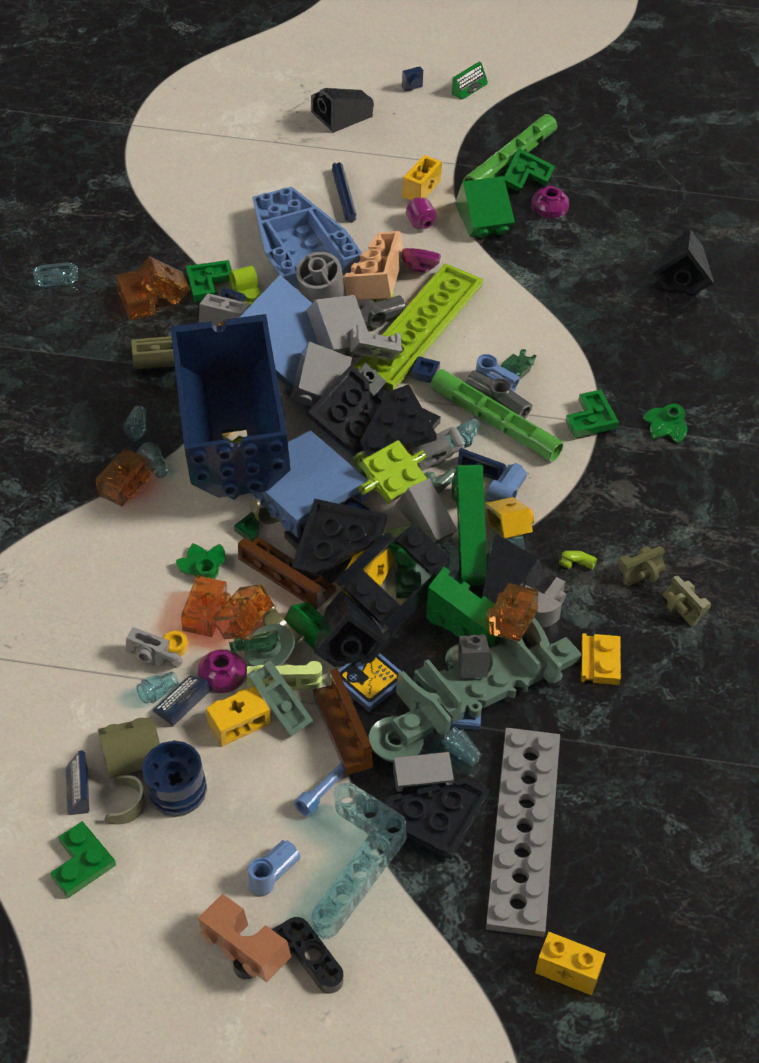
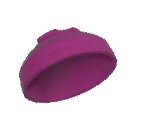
(550, 206)
(420, 259)
(226, 678)

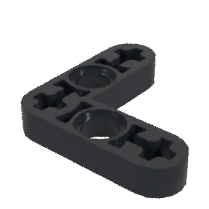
(313, 968)

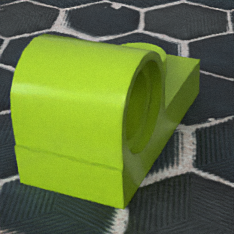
(246, 282)

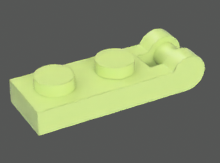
(297, 677)

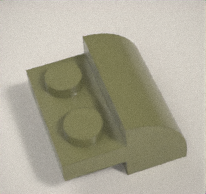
(152, 353)
(127, 745)

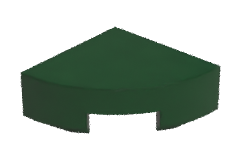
(248, 527)

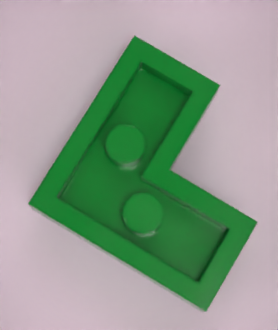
(525, 166)
(203, 276)
(596, 415)
(87, 862)

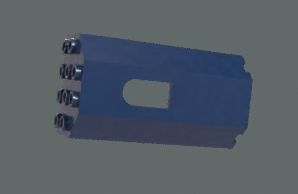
(226, 387)

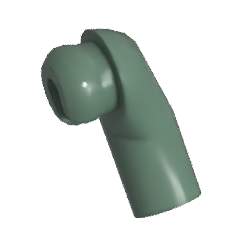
(441, 482)

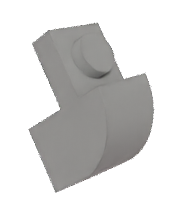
(550, 603)

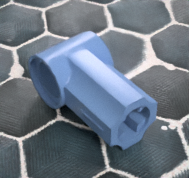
(488, 366)
(507, 484)
(271, 866)

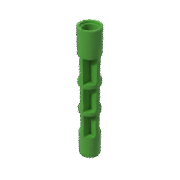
(526, 141)
(497, 415)

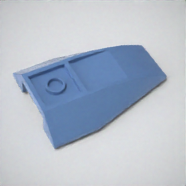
(296, 228)

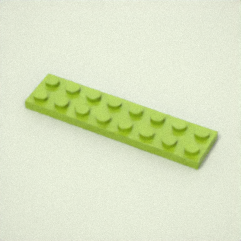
(425, 321)

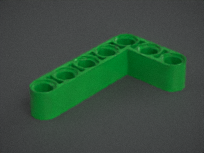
(469, 493)

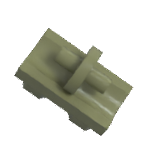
(645, 565)
(682, 599)

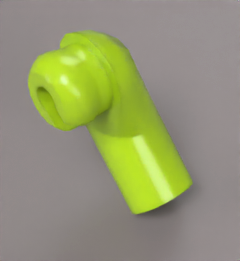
(579, 557)

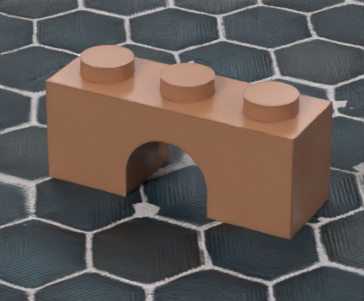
(260, 953)

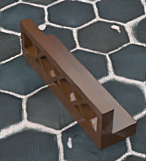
(278, 568)
(344, 725)

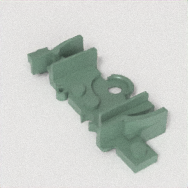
(449, 696)

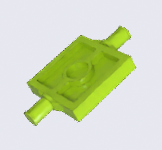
(392, 471)

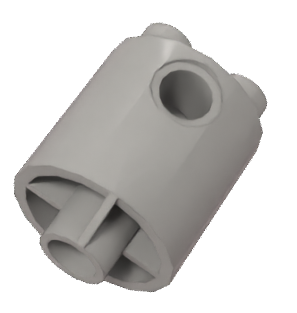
(320, 276)

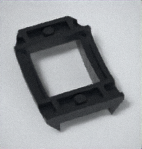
(373, 596)

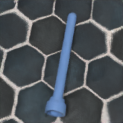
(308, 801)

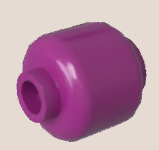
(421, 213)

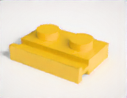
(601, 659)

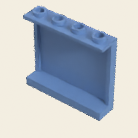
(287, 324)
(314, 474)

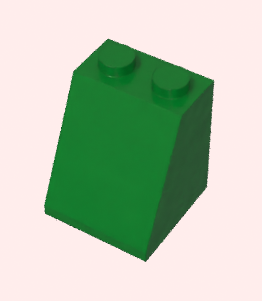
(485, 207)

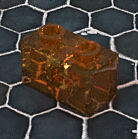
(162, 280)
(136, 300)
(123, 477)
(202, 604)
(242, 611)
(513, 612)

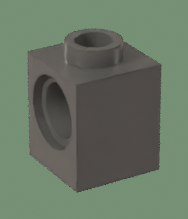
(473, 656)

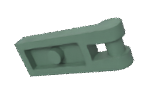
(281, 698)

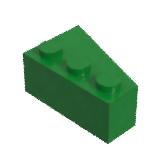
(458, 608)

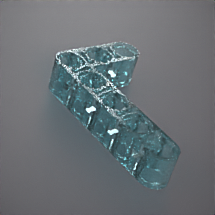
(362, 860)

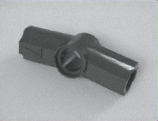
(377, 312)
(501, 392)

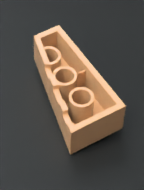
(377, 269)

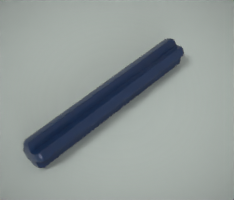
(344, 192)

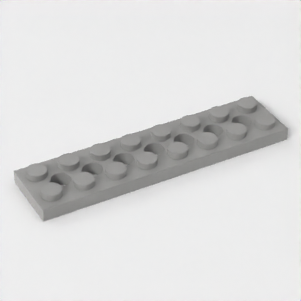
(538, 842)

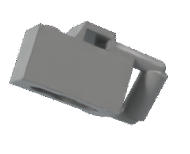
(440, 449)
(150, 648)

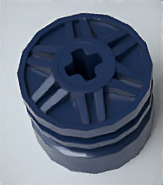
(174, 778)

